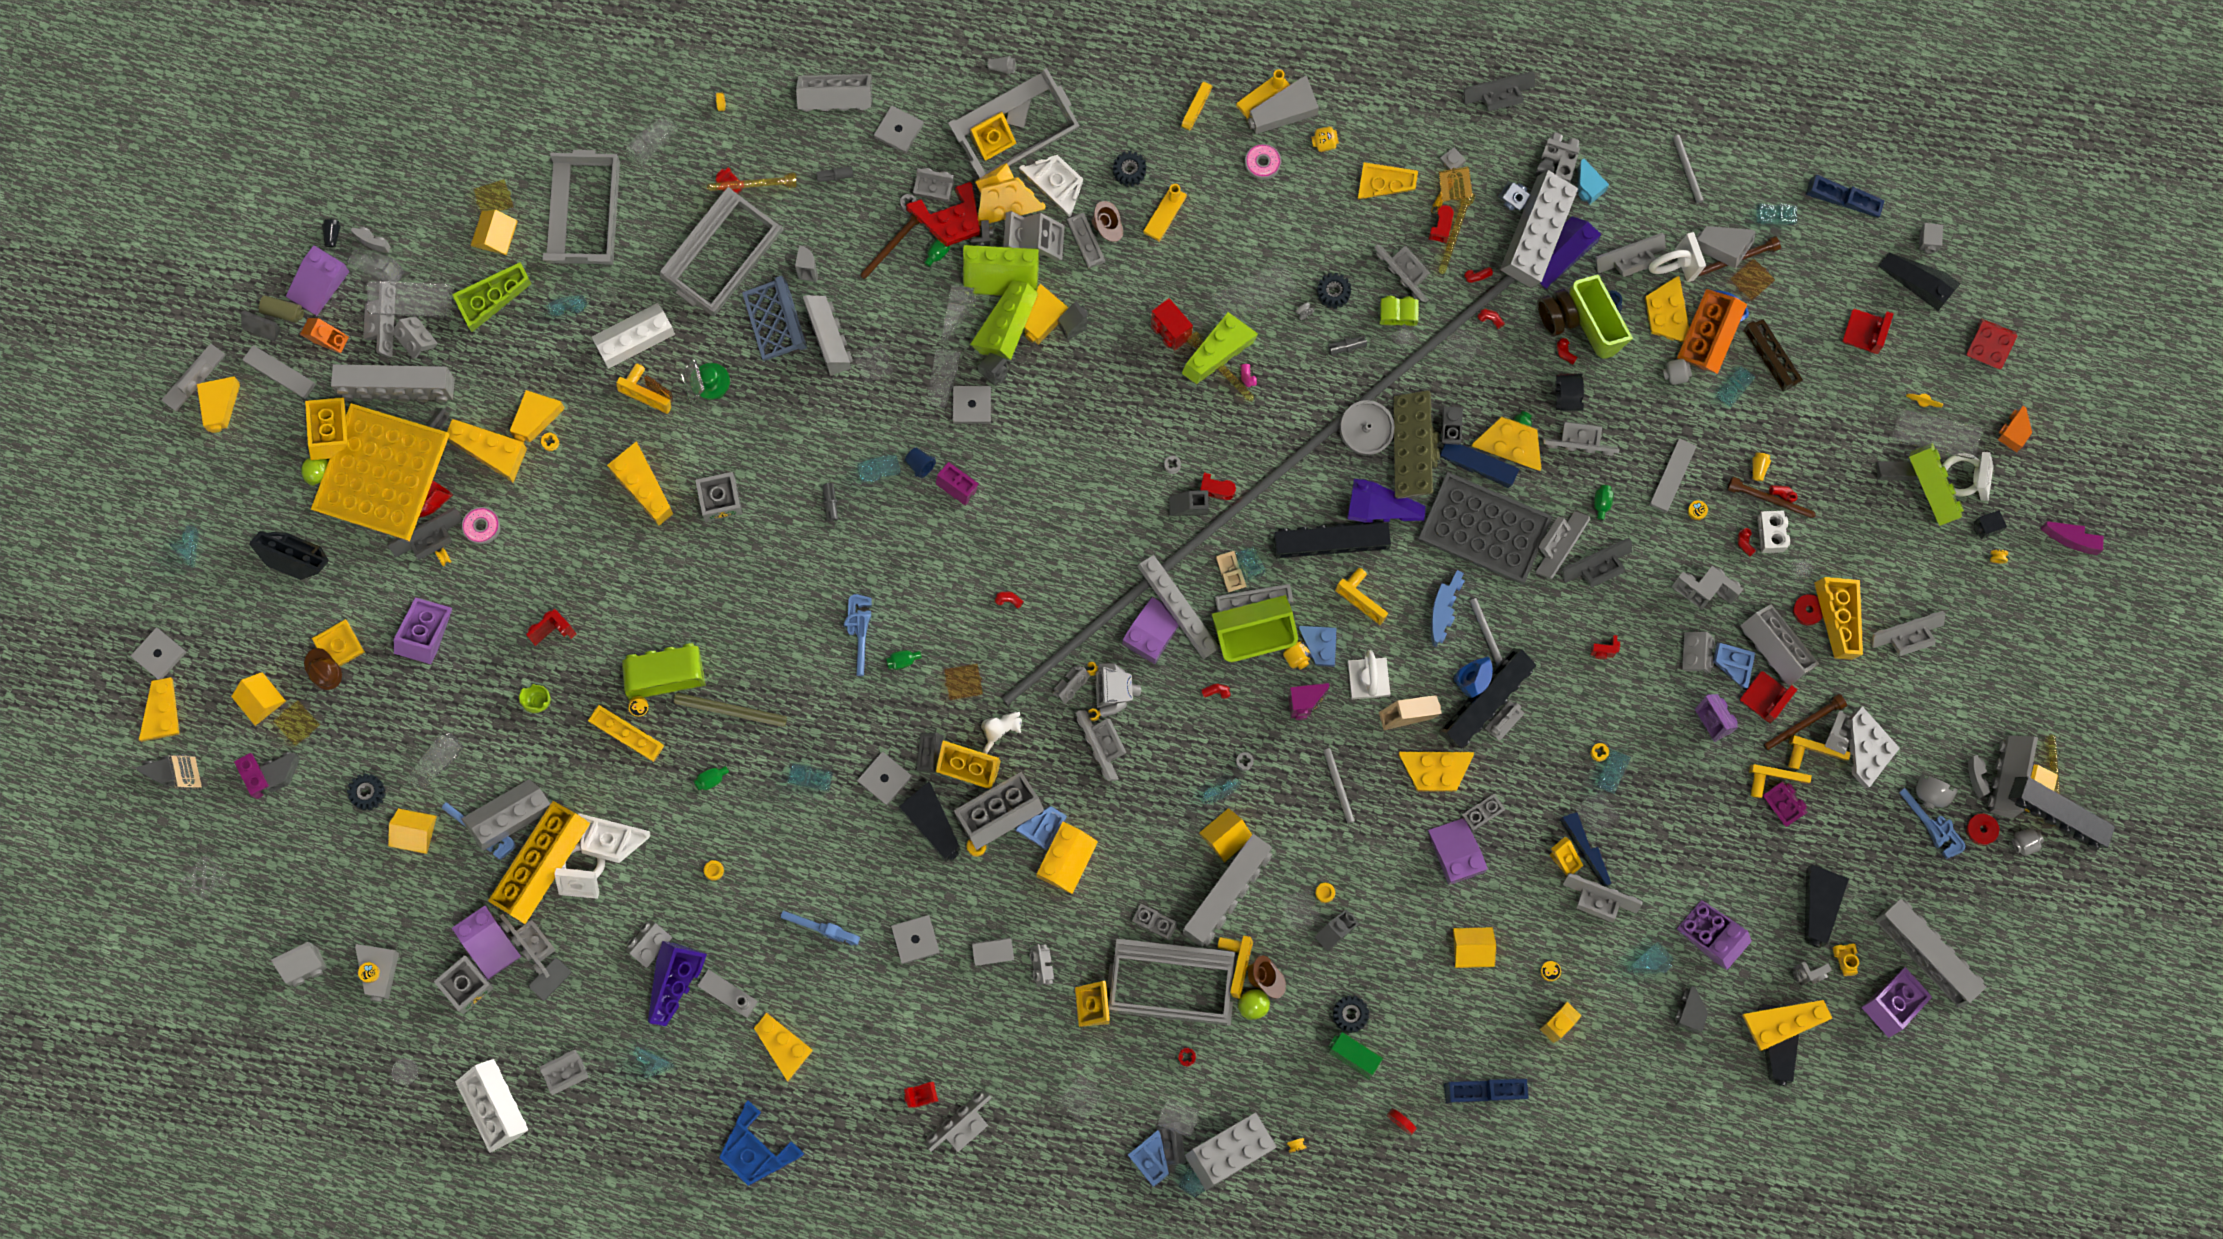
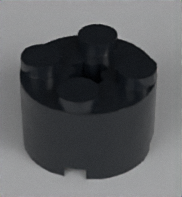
(1569, 392)

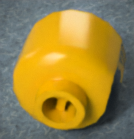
(1297, 655)

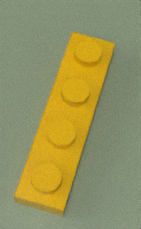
(626, 733)

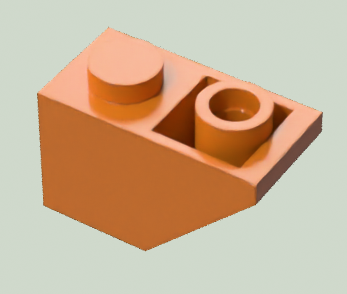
(324, 334)
(2017, 431)

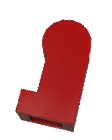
(1444, 218)
(1218, 489)

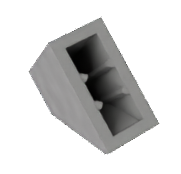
(1725, 244)
(386, 962)

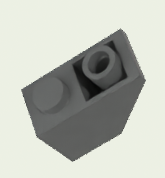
(1073, 320)
(993, 369)
(1451, 425)
(1189, 503)
(158, 771)
(280, 772)
(1336, 930)
(1693, 1011)

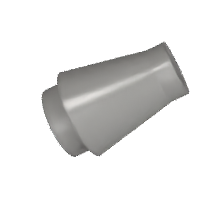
(1003, 65)

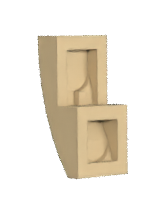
(1230, 571)

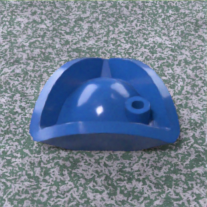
(1474, 677)

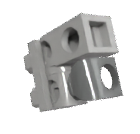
(1559, 153)

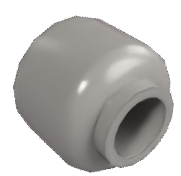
(1677, 371)
(2027, 841)

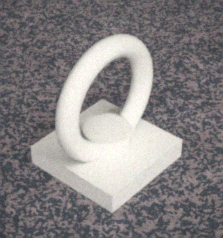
(1688, 257)
(1982, 475)
(1369, 677)
(579, 882)

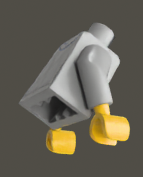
(1113, 689)

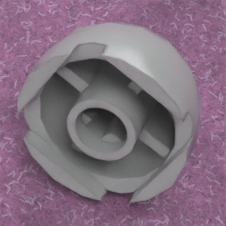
(1934, 792)

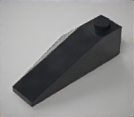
(1924, 281)

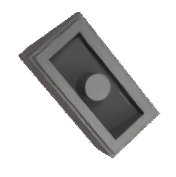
(546, 986)

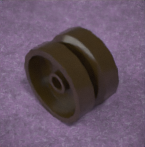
(1558, 312)

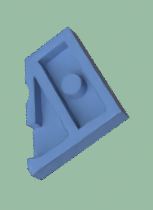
(1320, 643)
(1735, 663)
(1042, 827)
(1151, 1159)

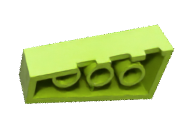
(491, 294)
(1006, 322)
(1221, 345)
(1935, 484)

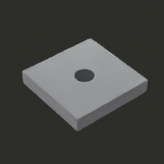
(898, 129)
(971, 404)
(158, 654)
(884, 778)
(915, 939)

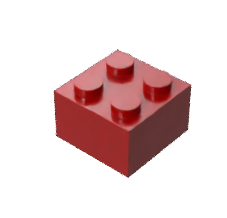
(1171, 324)

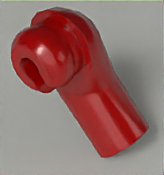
(1481, 275)
(1491, 315)
(1563, 351)
(1784, 492)
(1743, 541)
(1008, 597)
(1216, 688)

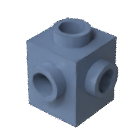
(1514, 196)

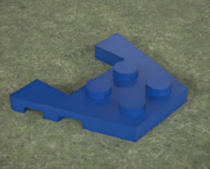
(748, 1155)

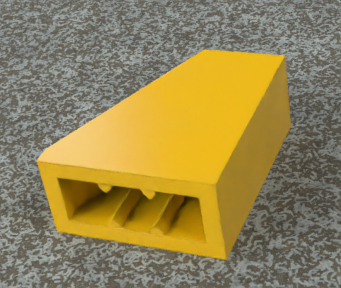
(1043, 315)
(217, 402)
(534, 416)
(1560, 1023)

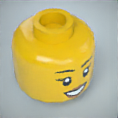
(1325, 139)

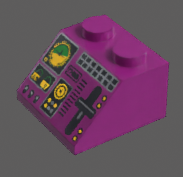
(1305, 699)

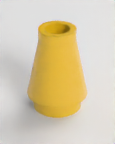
(1760, 464)

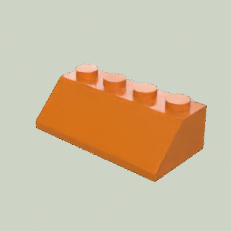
(1712, 330)

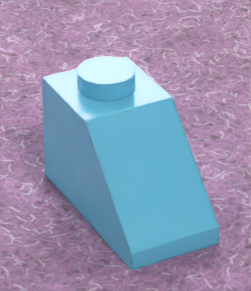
(1590, 183)

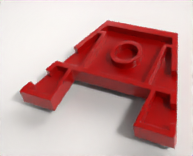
(953, 223)

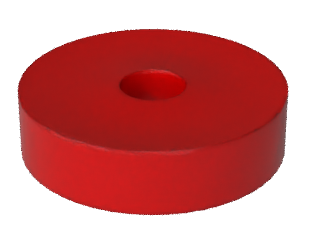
(1802, 615)
(1978, 837)
(1401, 1121)

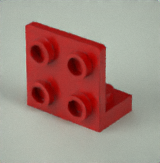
(1867, 330)
(1992, 344)
(549, 622)
(1767, 697)

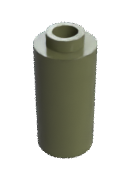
(281, 309)

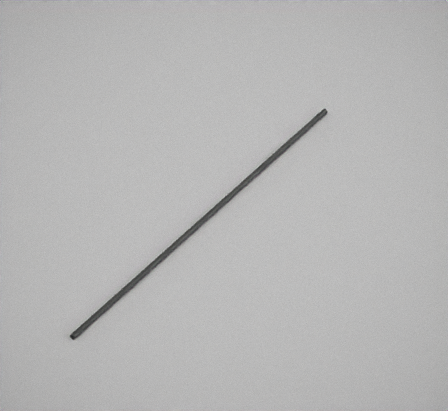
(1254, 492)

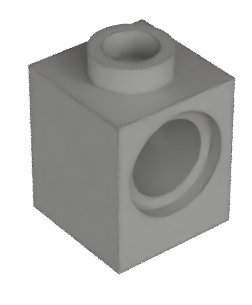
(1930, 238)

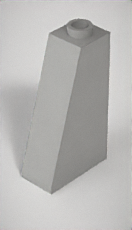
(1286, 107)

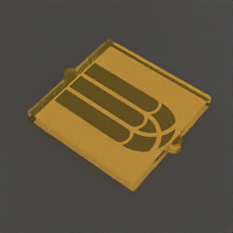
(1455, 184)
(493, 196)
(296, 723)

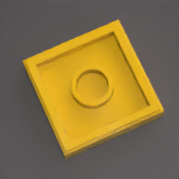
(339, 643)

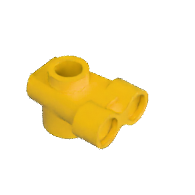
(1847, 955)

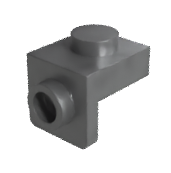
(987, 233)

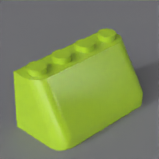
(994, 268)
(1599, 317)
(1255, 629)
(663, 671)

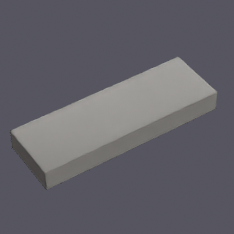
(1086, 240)

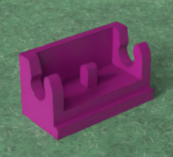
(956, 483)

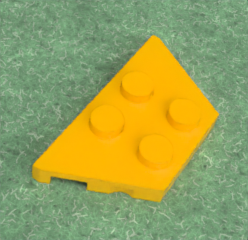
(1007, 197)
(1668, 311)
(1512, 442)
(1436, 769)

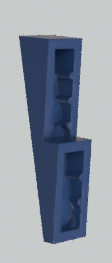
(1846, 197)
(1480, 463)
(1592, 856)
(1486, 1090)

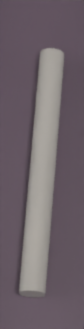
(1688, 169)
(1486, 631)
(1338, 785)

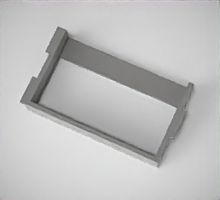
(1006, 103)
(559, 206)
(701, 235)
(1178, 956)

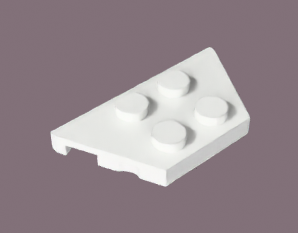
(1056, 181)
(611, 839)

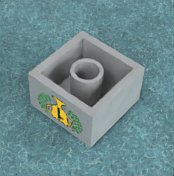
(718, 496)
(463, 984)

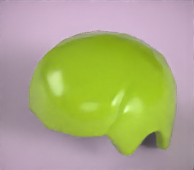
(313, 470)
(535, 698)
(1254, 1004)

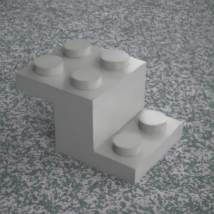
(1035, 233)
(1711, 583)

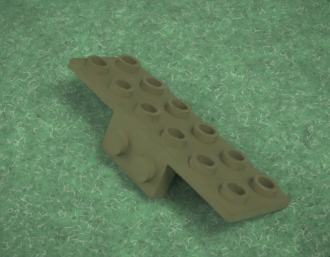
(1414, 445)

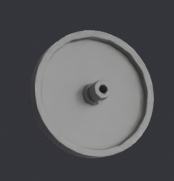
(1366, 427)

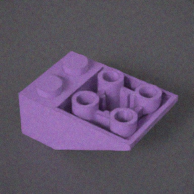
(1715, 934)

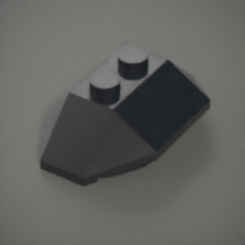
(289, 554)

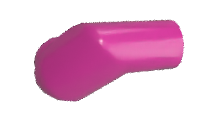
(1245, 376)

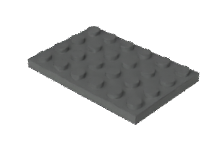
(1485, 528)

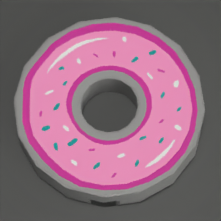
(1263, 151)
(483, 536)

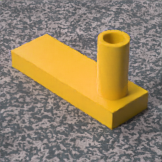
(1263, 93)
(1165, 212)
(630, 388)
(1348, 590)
(1801, 744)
(1761, 772)
(1244, 949)

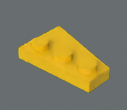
(1385, 180)
(160, 713)
(782, 1045)

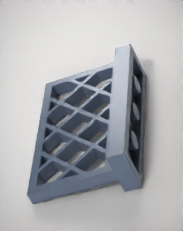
(790, 317)

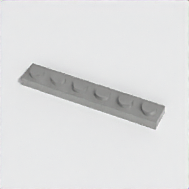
(1178, 607)

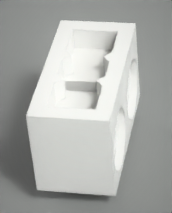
(1768, 531)

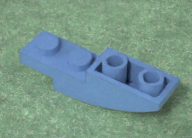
(1441, 613)

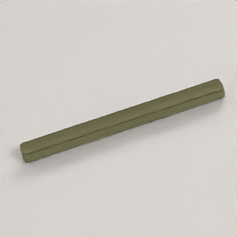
(731, 710)

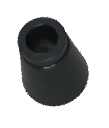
(330, 232)

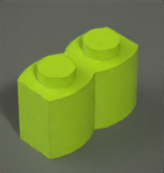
(1399, 311)

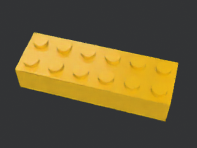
(537, 861)

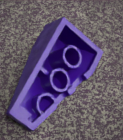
(1573, 243)
(1374, 501)
(673, 973)

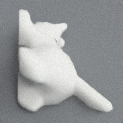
(996, 728)

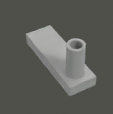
(727, 993)

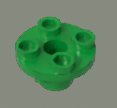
(715, 381)

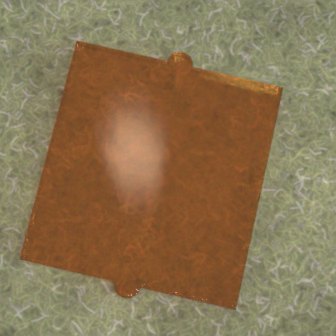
(1752, 279)
(658, 388)
(963, 682)

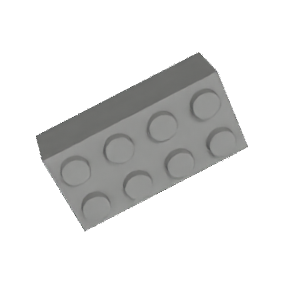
(999, 810)
(1230, 1151)

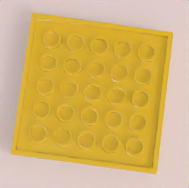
(381, 472)

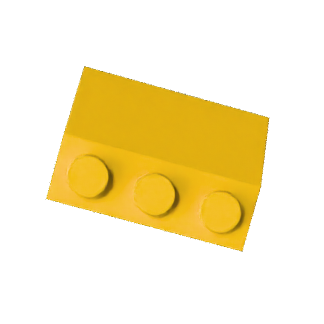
(326, 427)
(968, 765)
(1067, 858)

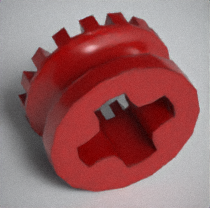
(1187, 1063)

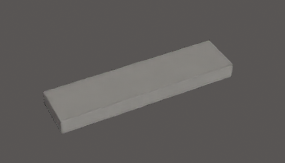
(279, 372)
(1673, 475)
(1235, 600)

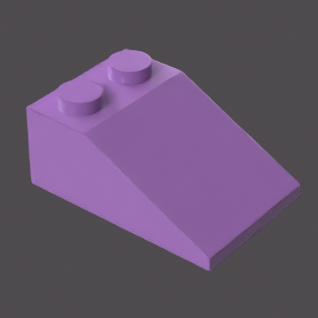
(316, 280)
(422, 630)
(1151, 631)
(1716, 717)
(1457, 851)
(486, 942)
(1897, 1002)

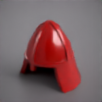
(435, 499)

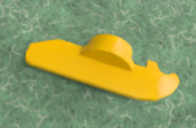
(1924, 400)

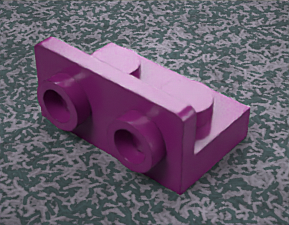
(251, 775)
(1785, 803)

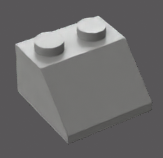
(300, 964)

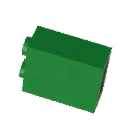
(1354, 1055)

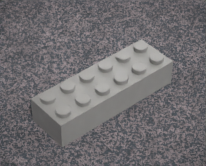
(1539, 229)
(393, 382)
(1227, 891)
(1930, 953)

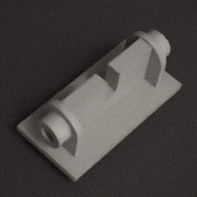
(1077, 677)
(1505, 720)
(1039, 956)

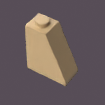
(1410, 712)

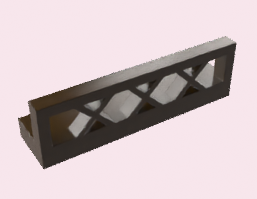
(1769, 357)

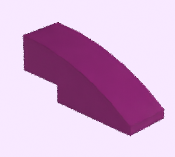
(2074, 537)

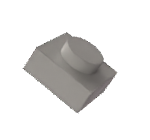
(1452, 159)

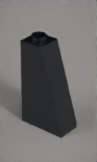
(930, 820)
(1822, 903)
(1781, 1057)

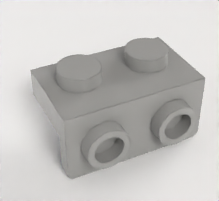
(933, 184)
(413, 336)
(1698, 651)
(647, 943)
(1804, 975)
(563, 1072)

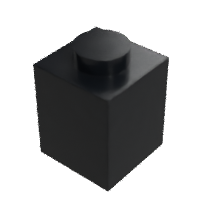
(1989, 524)

